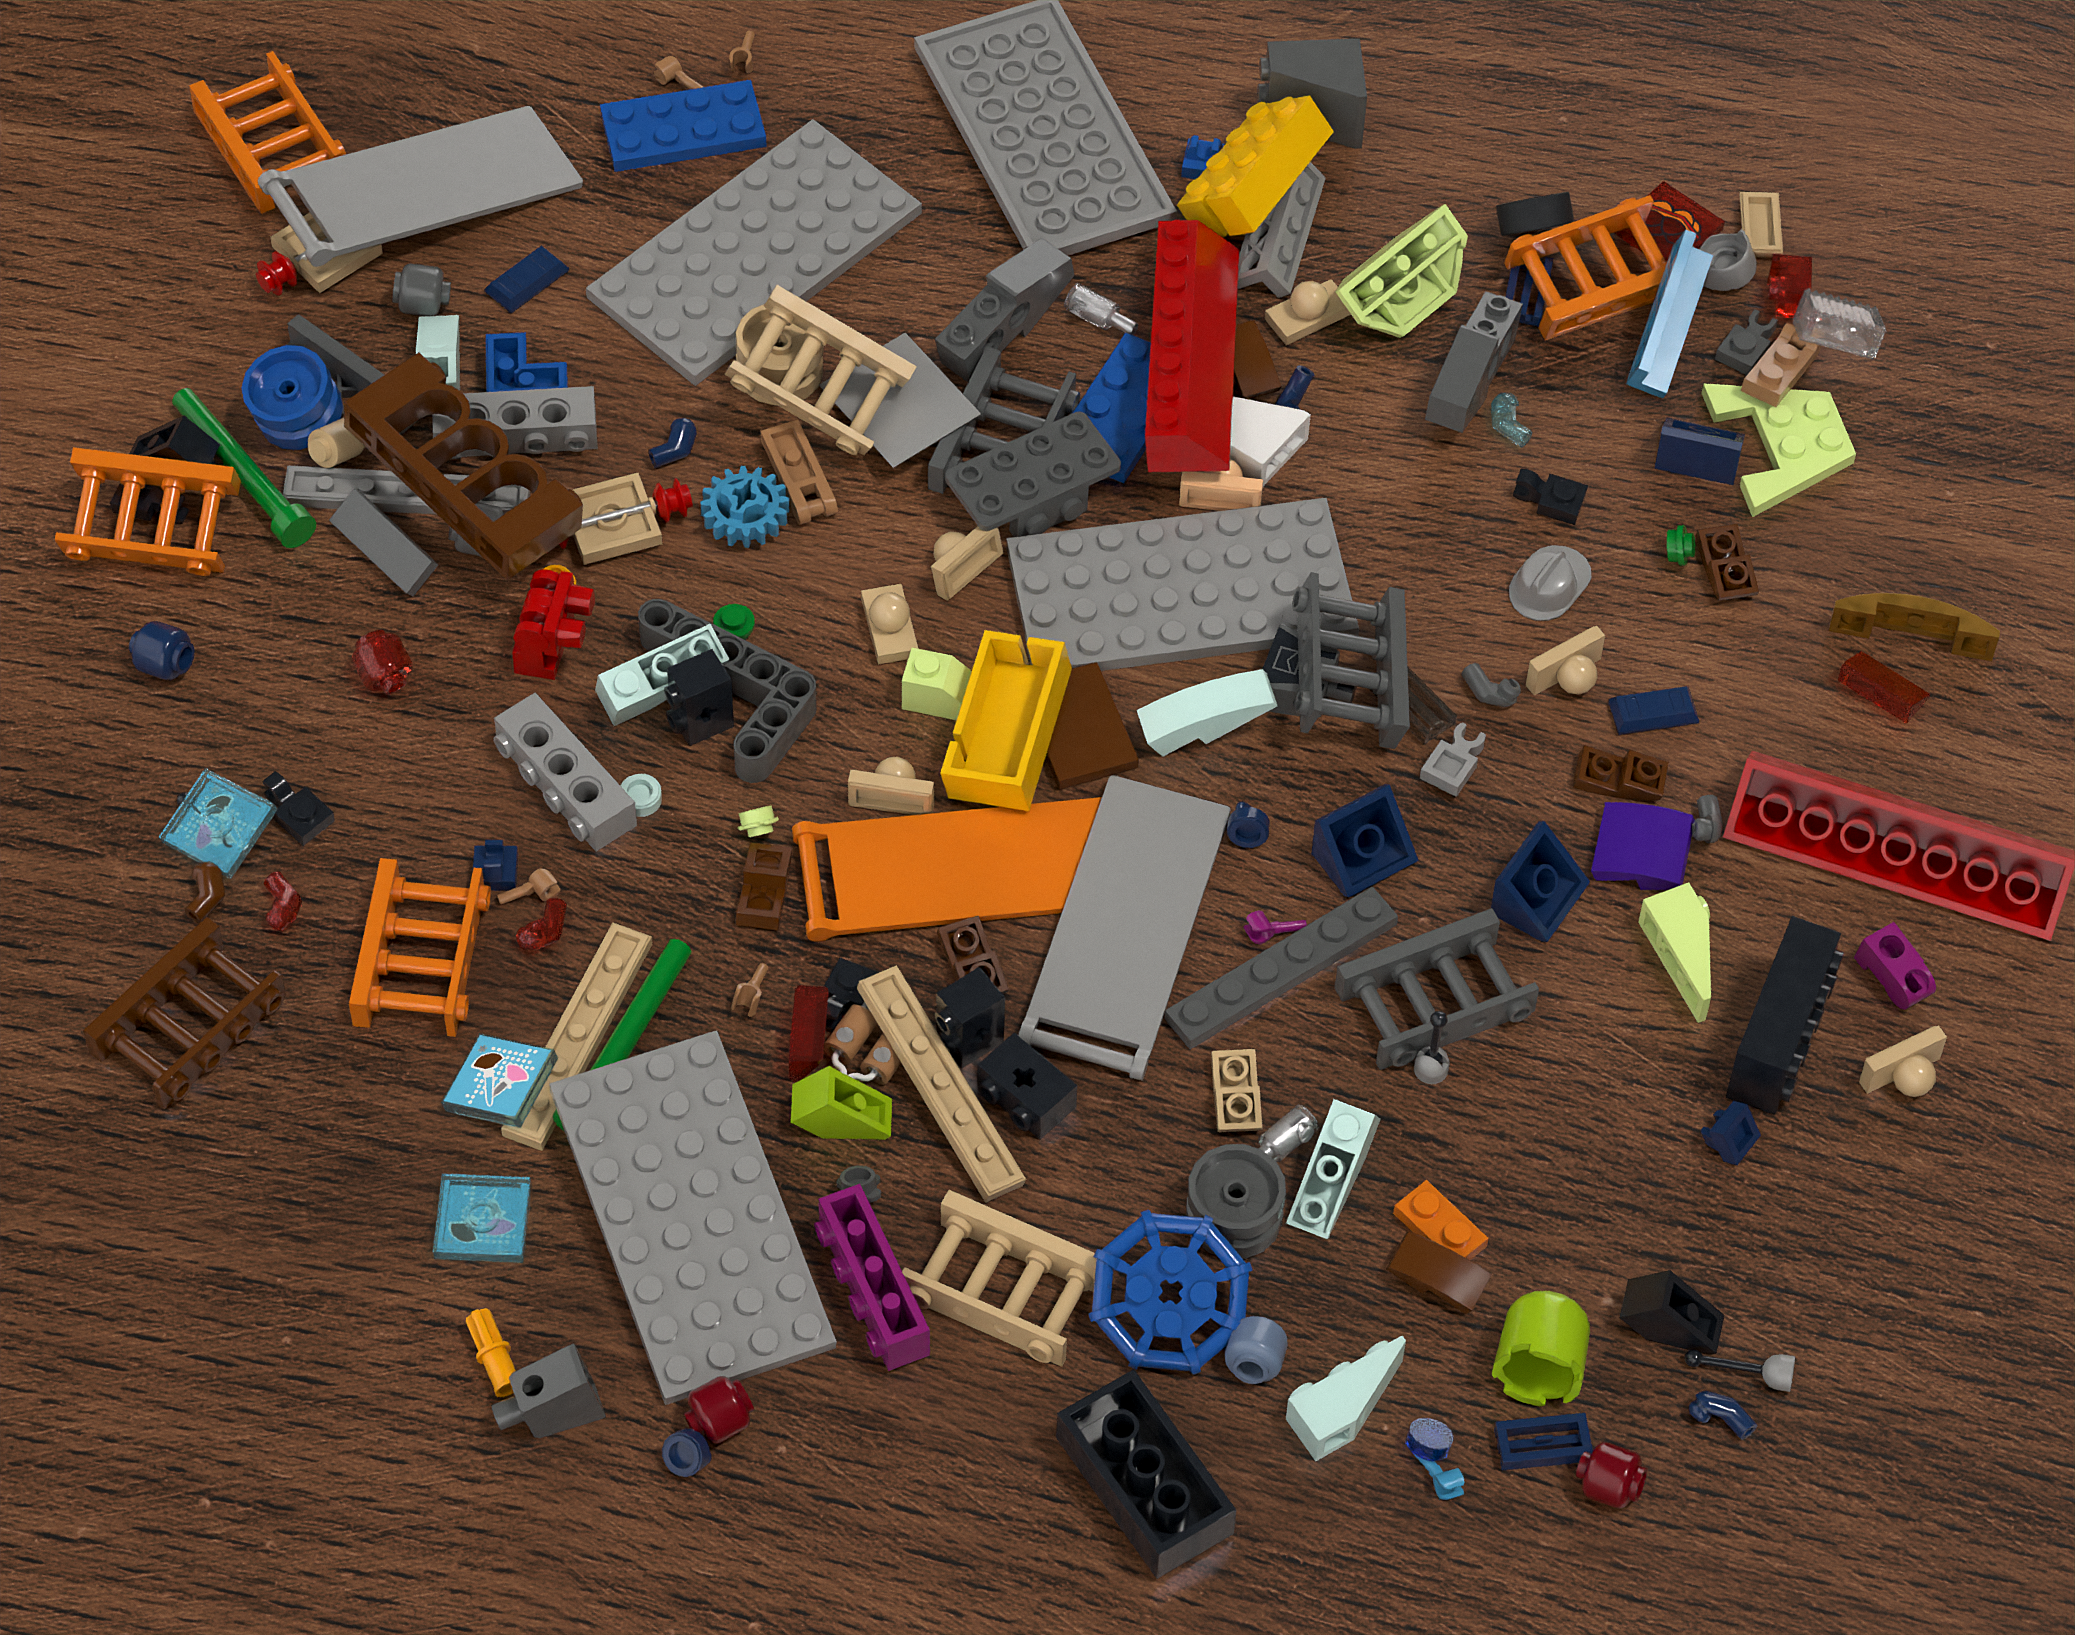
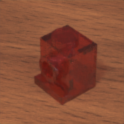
(1787, 281)

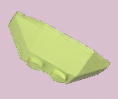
(1407, 275)

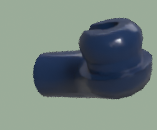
(1295, 388)
(678, 446)
(1725, 1407)

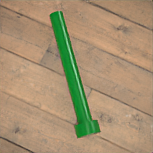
(290, 522)
(642, 1007)

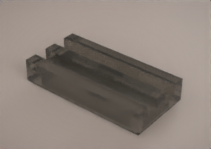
(1429, 707)

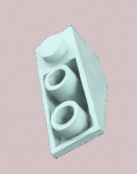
(440, 344)
(641, 681)
(1333, 1168)
(1338, 1406)

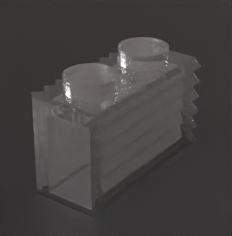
(1839, 324)

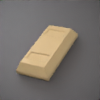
(1762, 222)

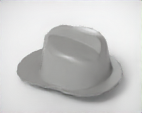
(1549, 582)

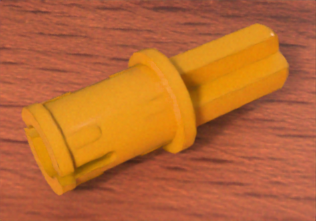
(492, 1350)

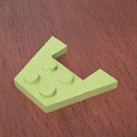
(1800, 437)

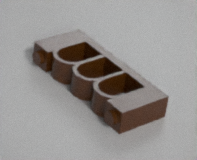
(420, 390)

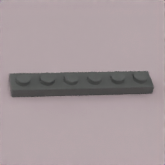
(1280, 967)

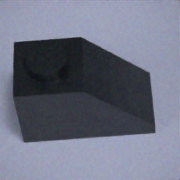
(177, 441)
(1671, 1313)

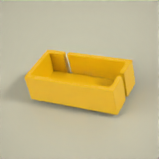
(1256, 166)
(1006, 721)

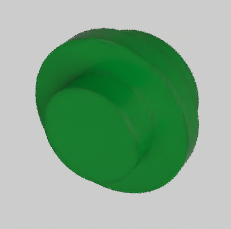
(1680, 545)
(735, 619)

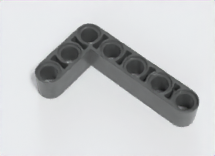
(775, 696)

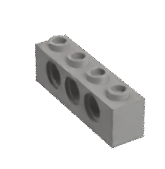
(534, 419)
(534, 724)

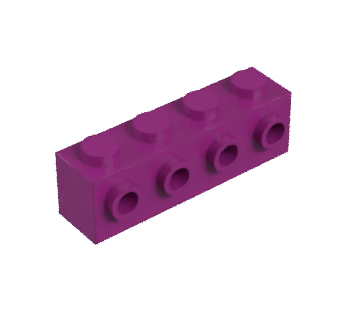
(873, 1277)

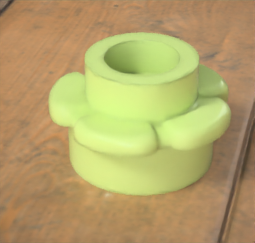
(757, 821)

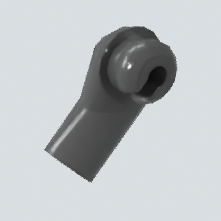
(1491, 693)
(1710, 823)

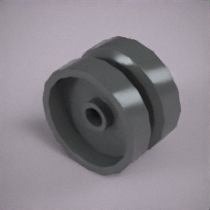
(1241, 1193)

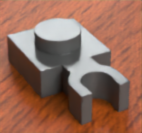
(1746, 346)

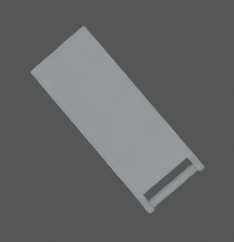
(422, 183)
(1126, 923)

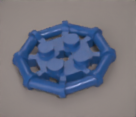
(1144, 1289)

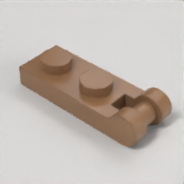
(1780, 367)
(798, 471)

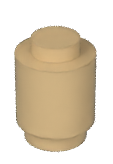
(333, 444)

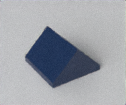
(1699, 451)
(1363, 841)
(1538, 885)

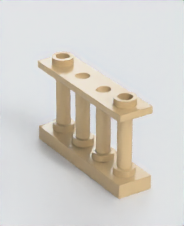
(854, 351)
(1004, 1237)

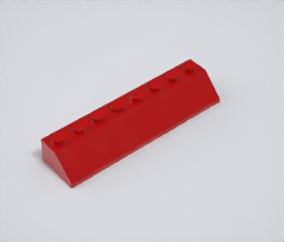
(1192, 350)
(1900, 845)

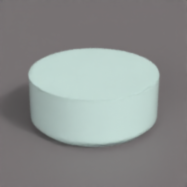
(645, 792)

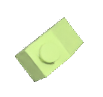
(934, 684)

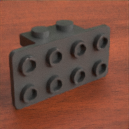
(1035, 477)

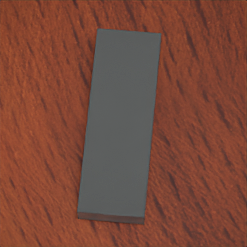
(383, 542)

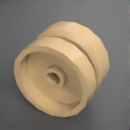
(781, 355)

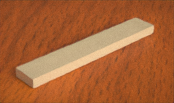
(585, 1023)
(941, 1084)

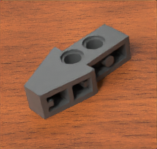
(1007, 306)
(1473, 362)

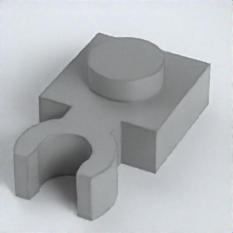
(1453, 764)

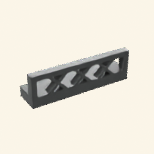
(341, 362)

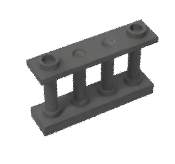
(985, 379)
(1387, 649)
(1438, 951)

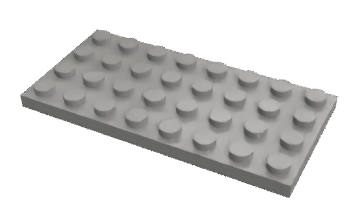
(1044, 128)
(782, 221)
(1177, 583)
(692, 1216)

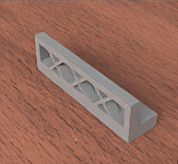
(1286, 238)

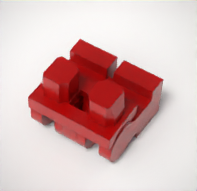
(549, 623)

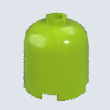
(1543, 1348)

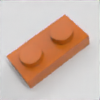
(1437, 1219)

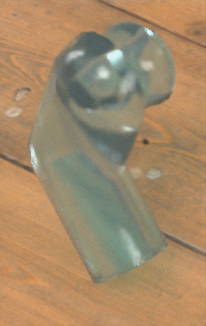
(1504, 419)

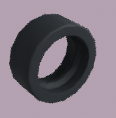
(1535, 213)

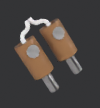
(849, 1038)

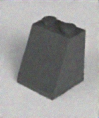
(1327, 72)

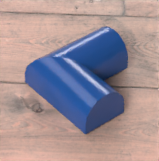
(509, 369)

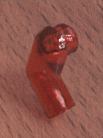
(286, 901)
(546, 929)

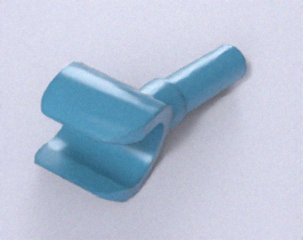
(1446, 1483)

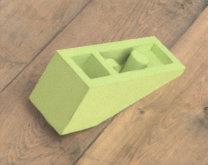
(1679, 933)

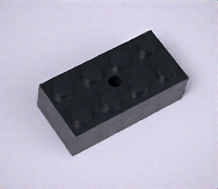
(1786, 1016)
(1145, 1473)

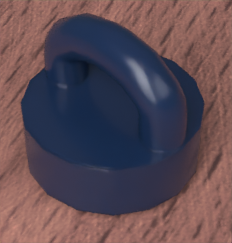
(1248, 826)
(686, 1452)

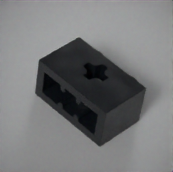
(699, 698)
(970, 1017)
(1026, 1086)

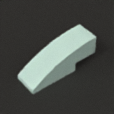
(1206, 710)

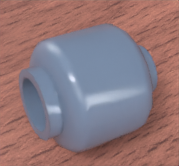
(1256, 1350)

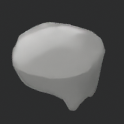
(1732, 261)

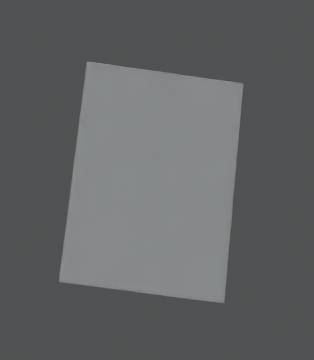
(911, 415)

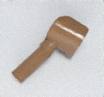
(743, 53)
(670, 69)
(540, 881)
(749, 993)

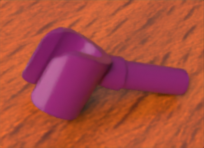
(1262, 930)

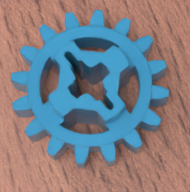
(744, 506)

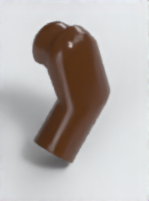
(210, 888)

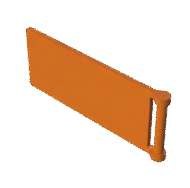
(944, 866)

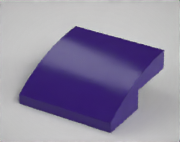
(1643, 845)

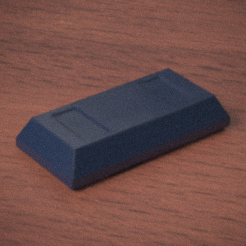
(526, 279)
(1653, 710)

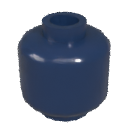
(161, 650)

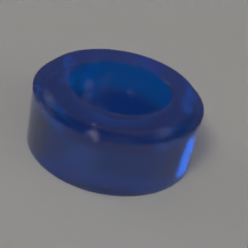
(1429, 1439)

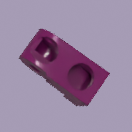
(1896, 966)

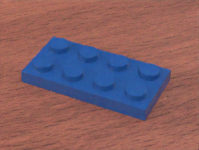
(683, 125)
(1119, 402)

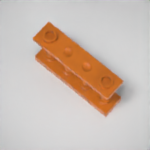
(228, 132)
(1595, 302)
(134, 473)
(385, 924)

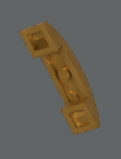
(1916, 615)

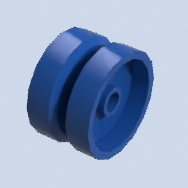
(290, 395)

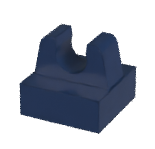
(498, 864)
(1732, 1133)

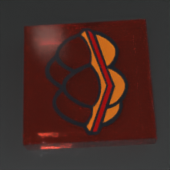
(1671, 216)

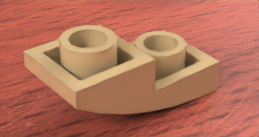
(1236, 1090)

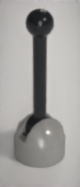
(1427, 1061)
(1776, 1370)

